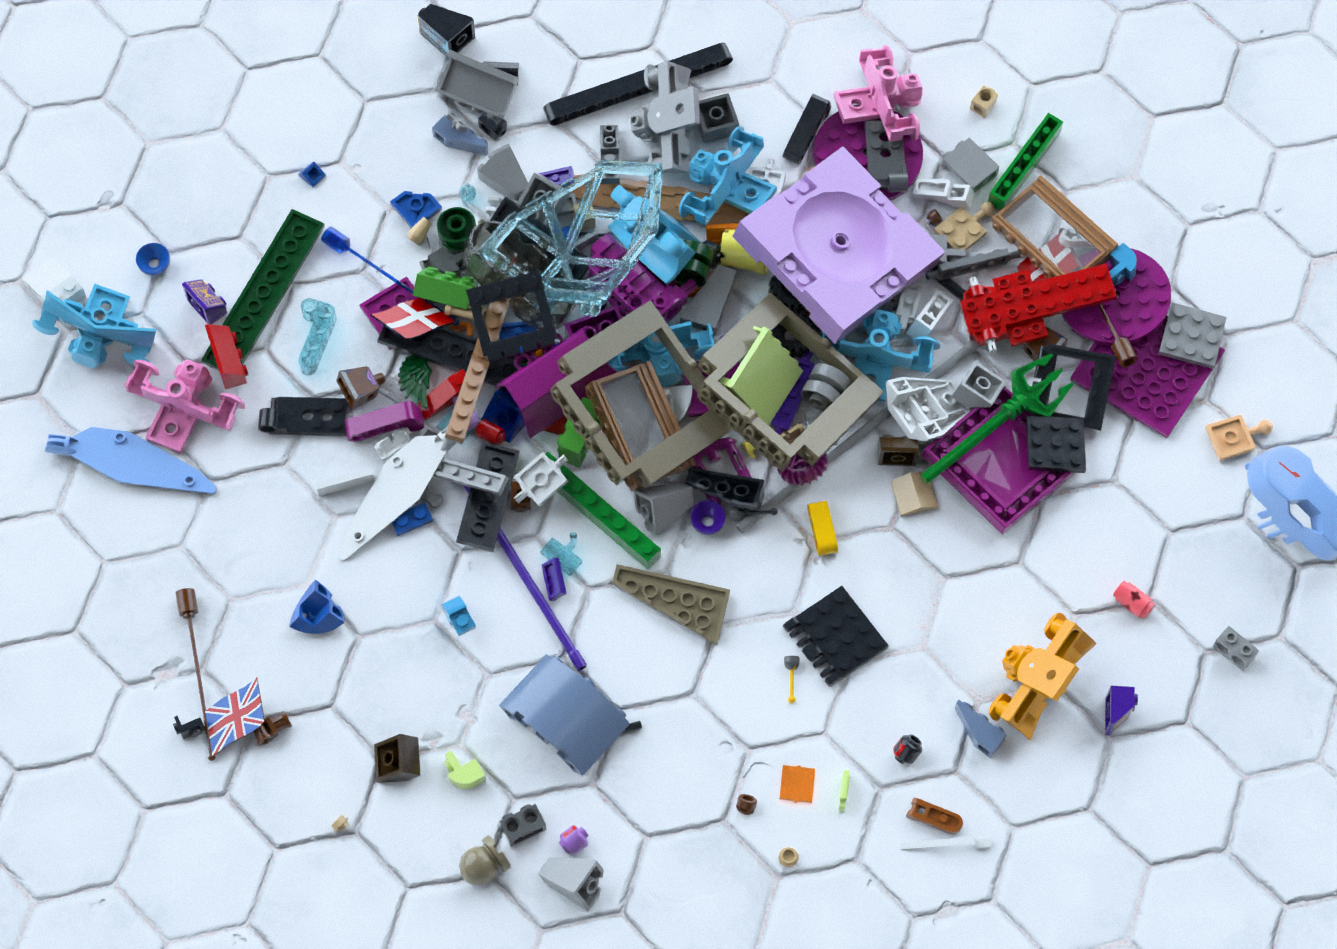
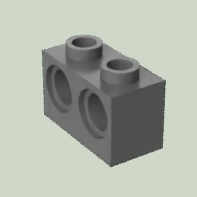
(525, 829)

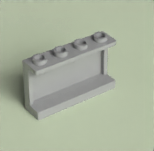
(477, 85)

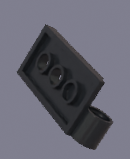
(287, 414)

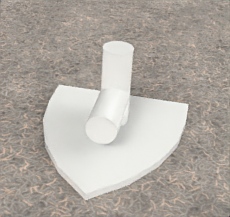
(679, 399)

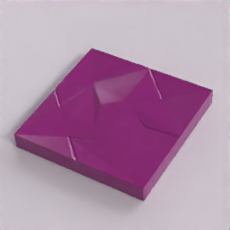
(996, 470)

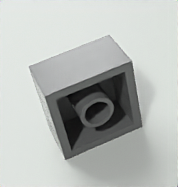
(717, 118)

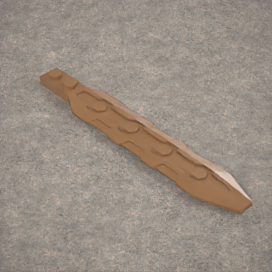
(669, 200)

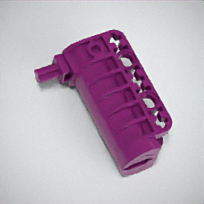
(639, 284)

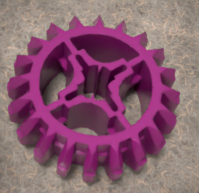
(802, 472)

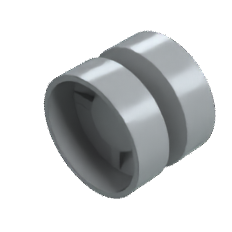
(824, 386)

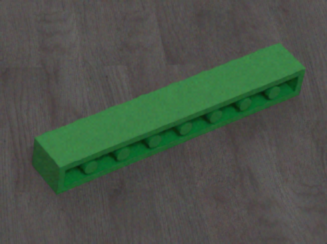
(608, 519)

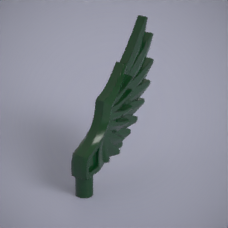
(415, 379)

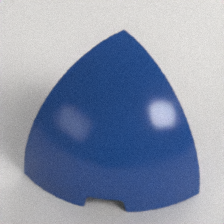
(316, 611)

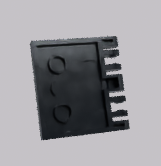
(838, 634)

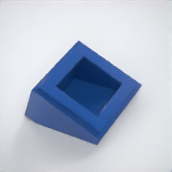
(312, 174)

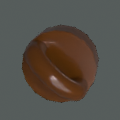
(746, 804)

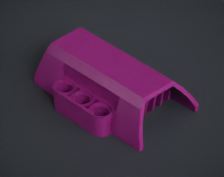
(532, 384)

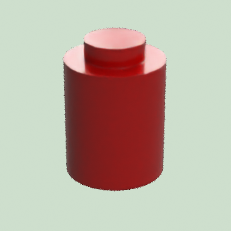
(490, 432)

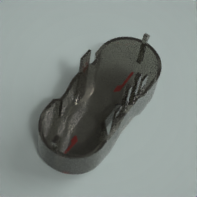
(527, 257)

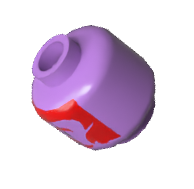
(574, 840)

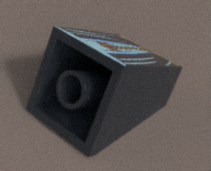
(445, 28)

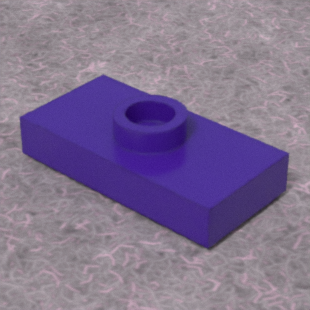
(554, 579)

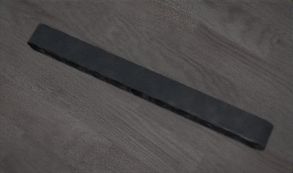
(631, 86)

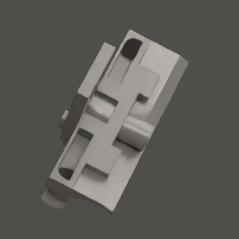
(668, 115)

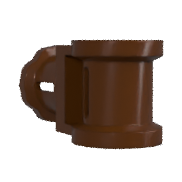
(271, 728)

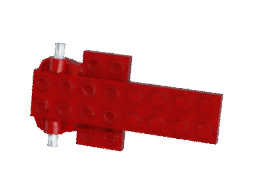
(1018, 305)

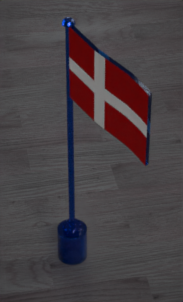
(406, 319)

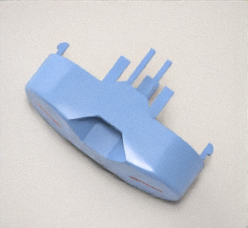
(1287, 478)

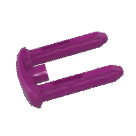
(712, 452)

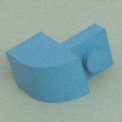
(1124, 264)
(458, 615)

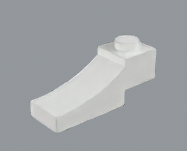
(944, 191)

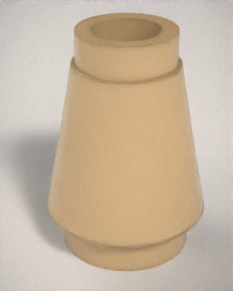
(419, 230)

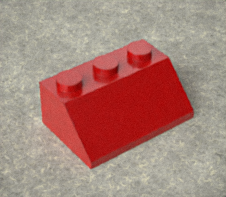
(227, 355)

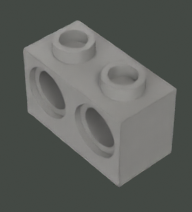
(1235, 648)

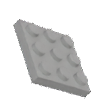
(1192, 335)

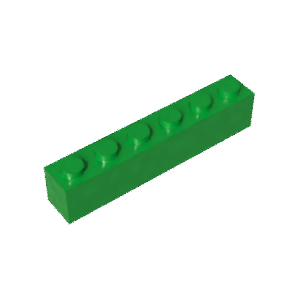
(1025, 161)

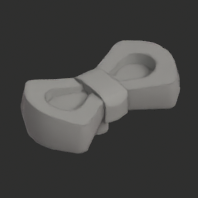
(452, 116)
(434, 499)

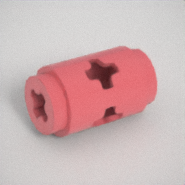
(1141, 606)

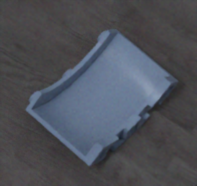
(565, 713)

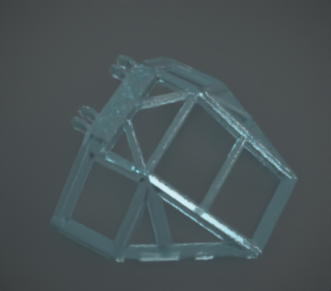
(588, 292)

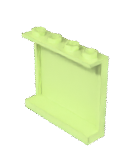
(764, 376)

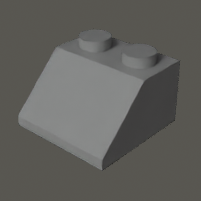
(978, 387)

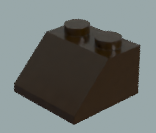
(897, 451)
(397, 759)

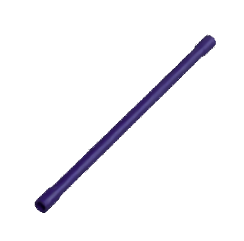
(574, 655)

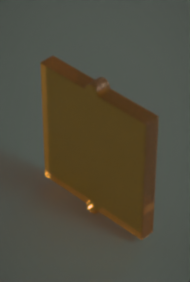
(797, 783)

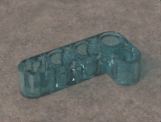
(314, 338)

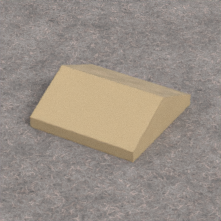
(913, 494)

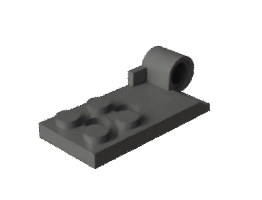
(888, 171)

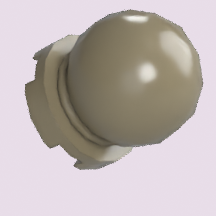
(481, 863)

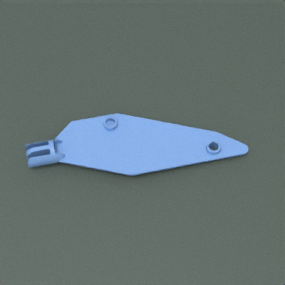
(129, 459)

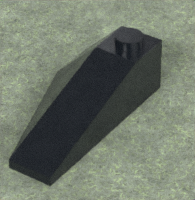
(734, 489)

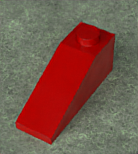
(442, 395)

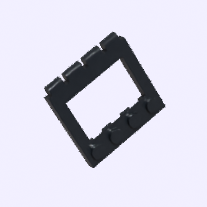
(506, 289)
(1099, 384)

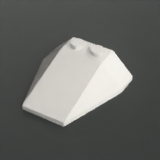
(924, 406)

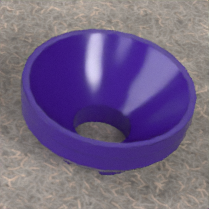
(708, 509)

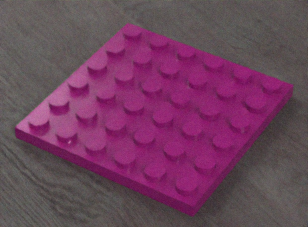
(1152, 389)

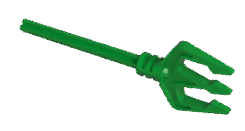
(1024, 399)

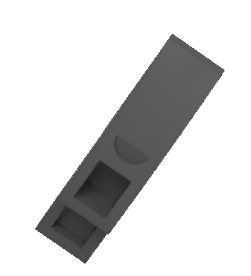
(609, 150)

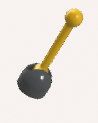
(791, 663)

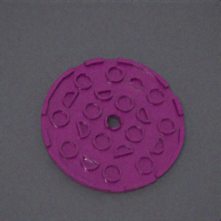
(851, 136)
(1136, 311)

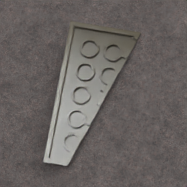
(687, 602)

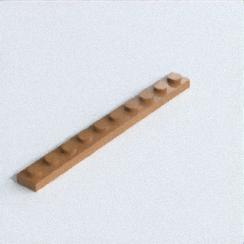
(475, 375)

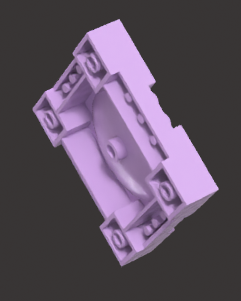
(838, 244)

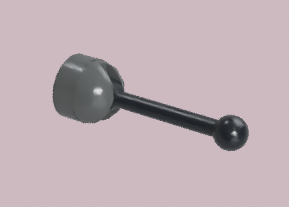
(739, 513)

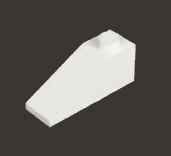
(929, 316)

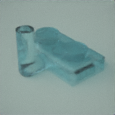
(568, 560)

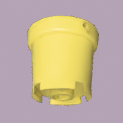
(737, 256)

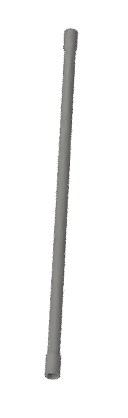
(751, 520)

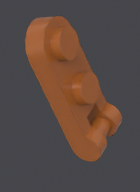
(935, 816)

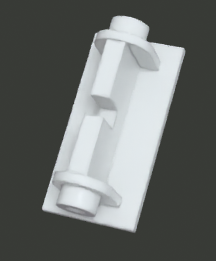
(386, 448)

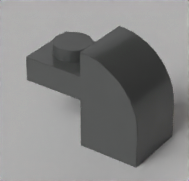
(443, 262)

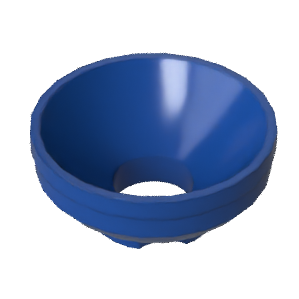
(150, 252)

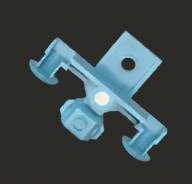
(653, 350)

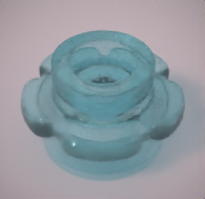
(467, 192)

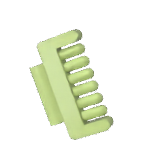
(844, 790)

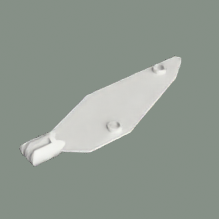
(396, 489)

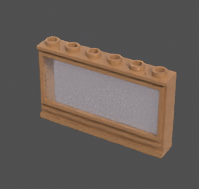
(1052, 231)
(634, 415)

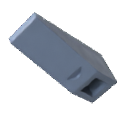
(458, 140)
(981, 732)

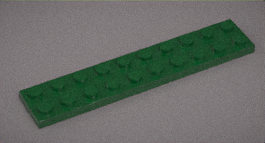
(269, 282)

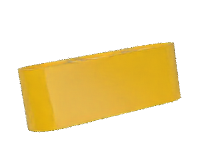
(822, 528)

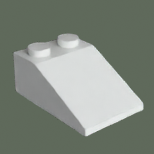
(57, 280)

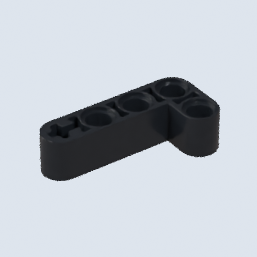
(806, 128)

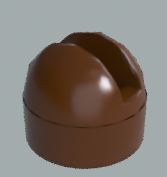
(934, 216)

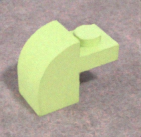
(463, 776)

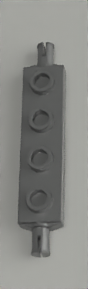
(972, 264)

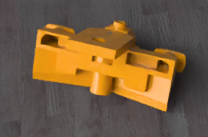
(1041, 673)

